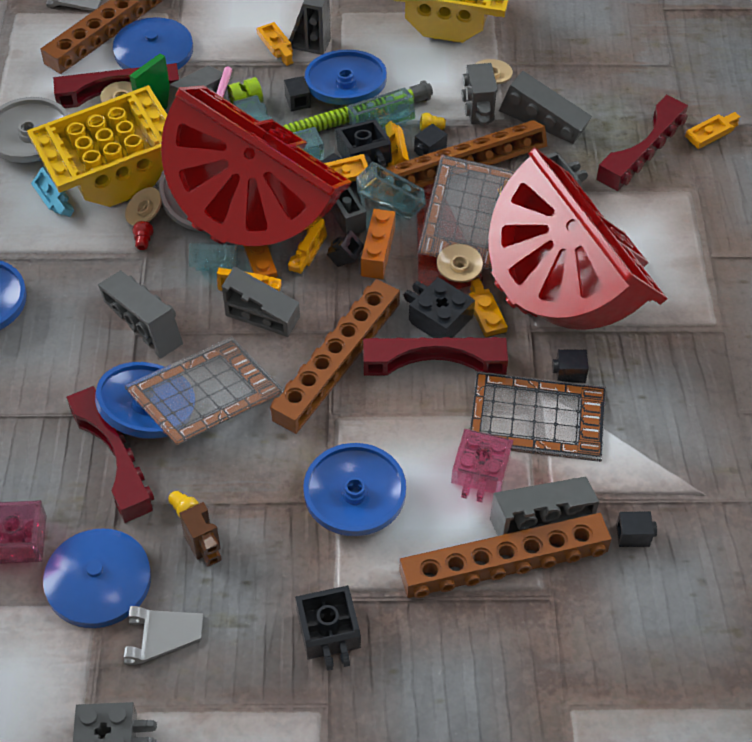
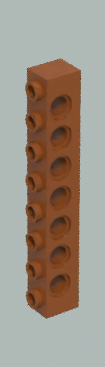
(92, 32)
(484, 150)
(334, 356)
(489, 550)

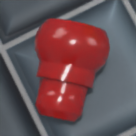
(142, 233)

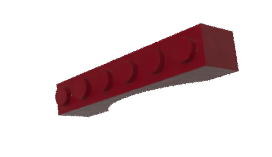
(77, 89)
(620, 166)
(388, 354)
(128, 490)

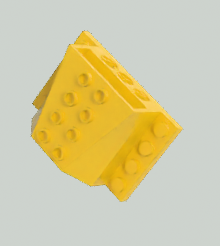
(452, 18)
(105, 148)

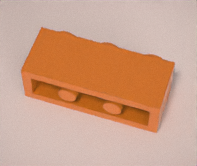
(378, 244)

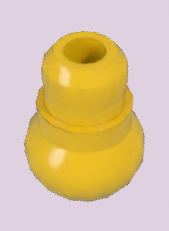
(427, 119)
(181, 501)

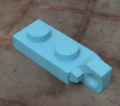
(48, 192)

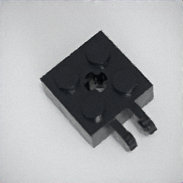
(365, 139)
(439, 308)
(329, 638)

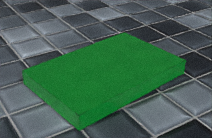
(156, 76)

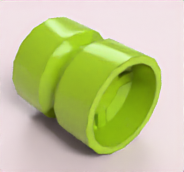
(248, 89)

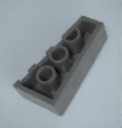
(532, 100)
(142, 312)
(542, 505)

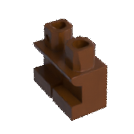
(201, 534)

